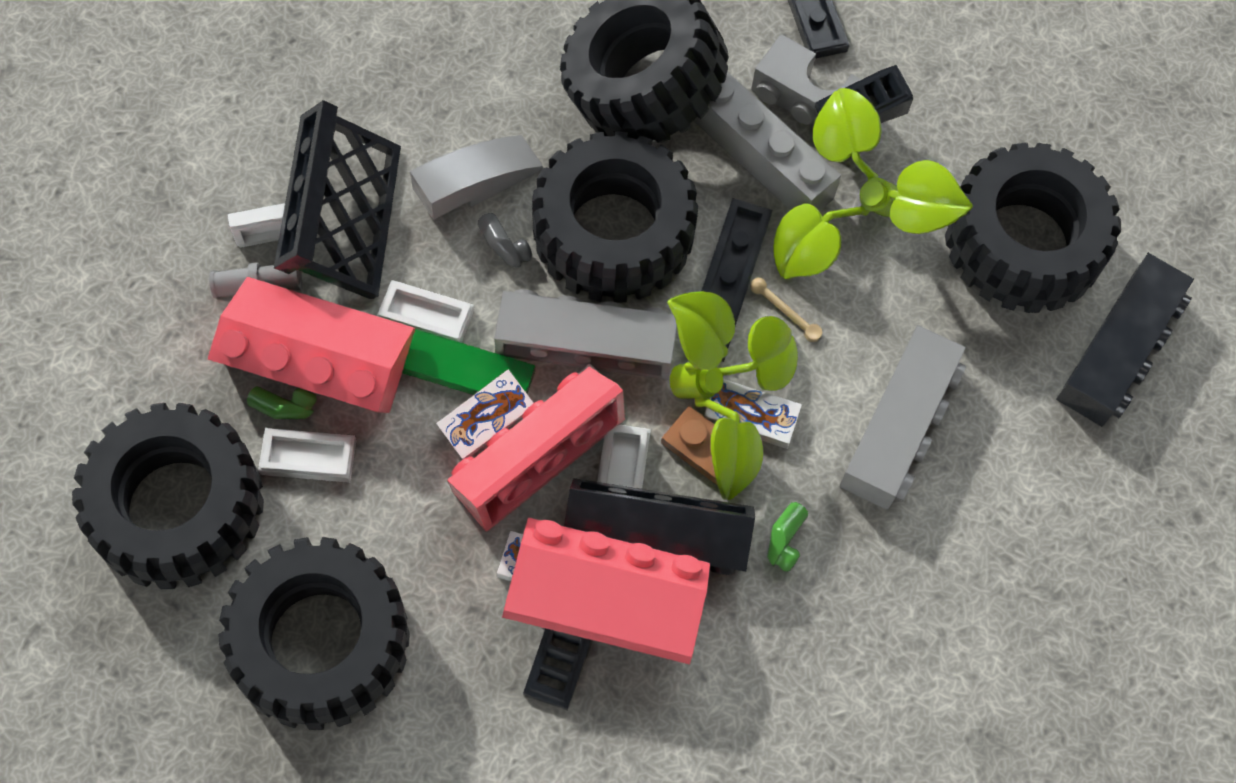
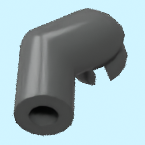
(499, 241)

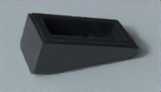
(889, 90)
(549, 694)

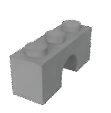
(784, 80)

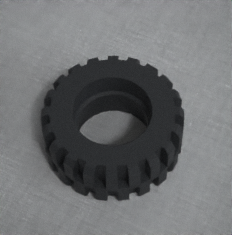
(665, 93)
(619, 168)
(1059, 188)
(135, 451)
(280, 584)

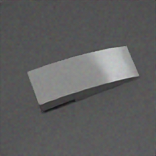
(473, 173)

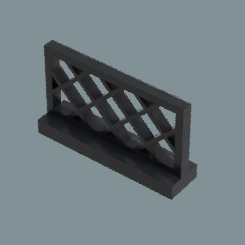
(305, 200)

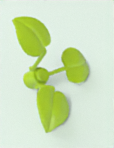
(919, 203)
(704, 329)

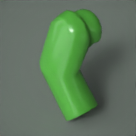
(280, 408)
(781, 535)

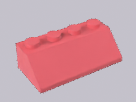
(312, 344)
(538, 446)
(608, 590)

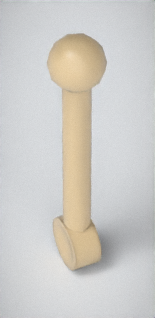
(811, 331)

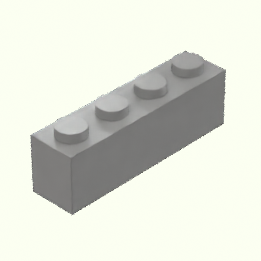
(769, 148)
(585, 333)
(903, 417)

